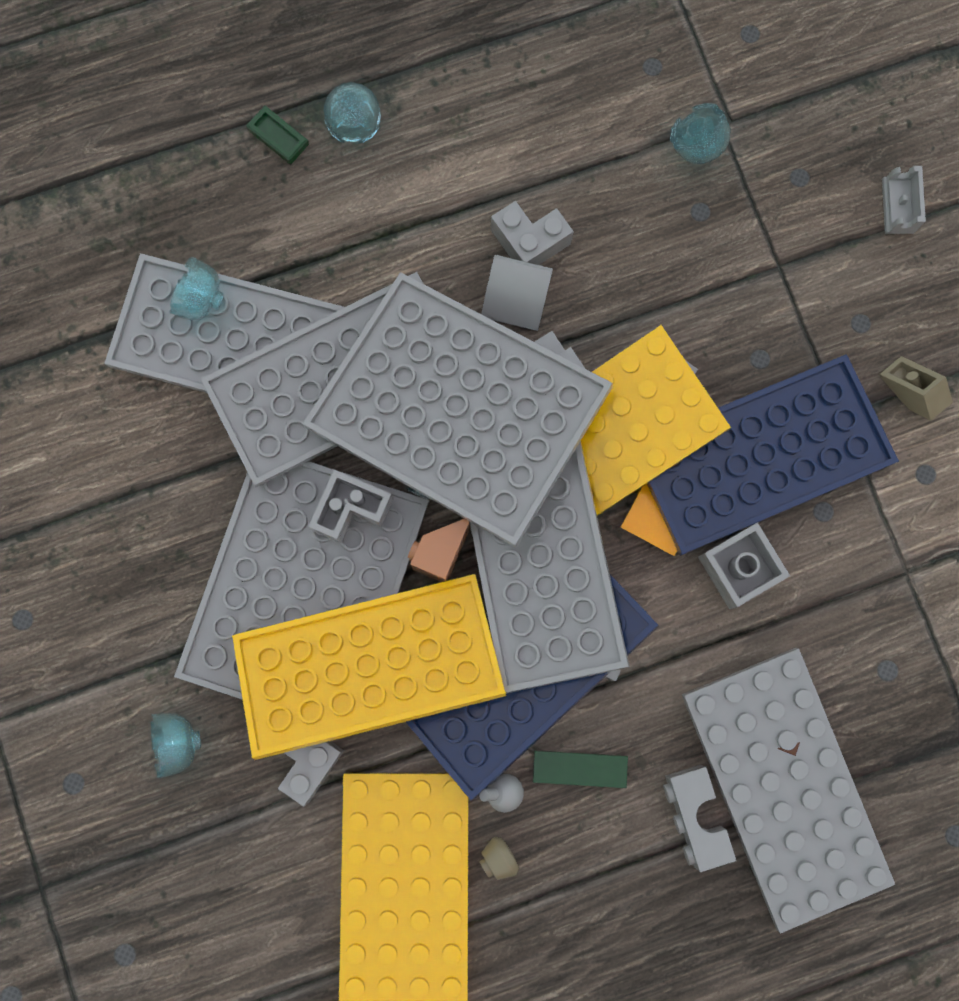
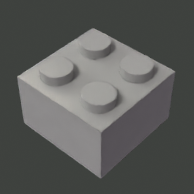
(744, 566)

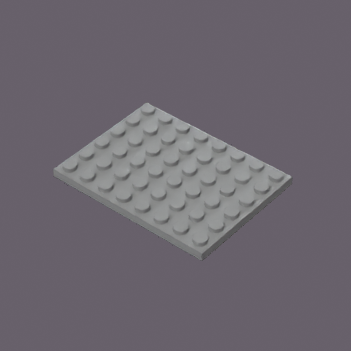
(458, 408)
(283, 571)

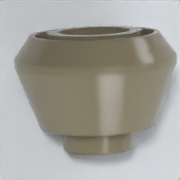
(499, 860)

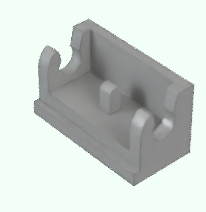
(903, 201)

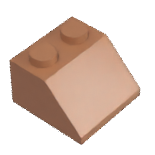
(439, 550)

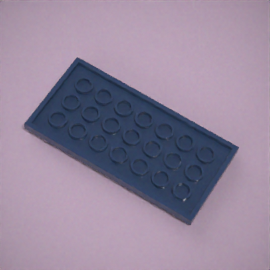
(778, 453)
(489, 736)

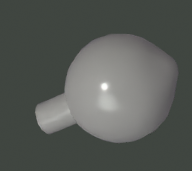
(504, 793)

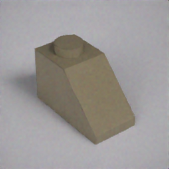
(918, 387)

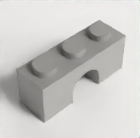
(704, 847)

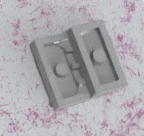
(516, 292)

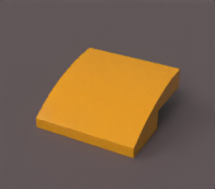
(647, 522)

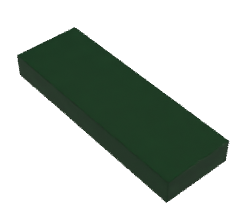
(580, 769)

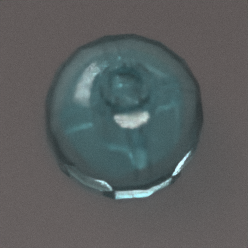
(352, 113)
(701, 134)
(196, 291)
(173, 743)

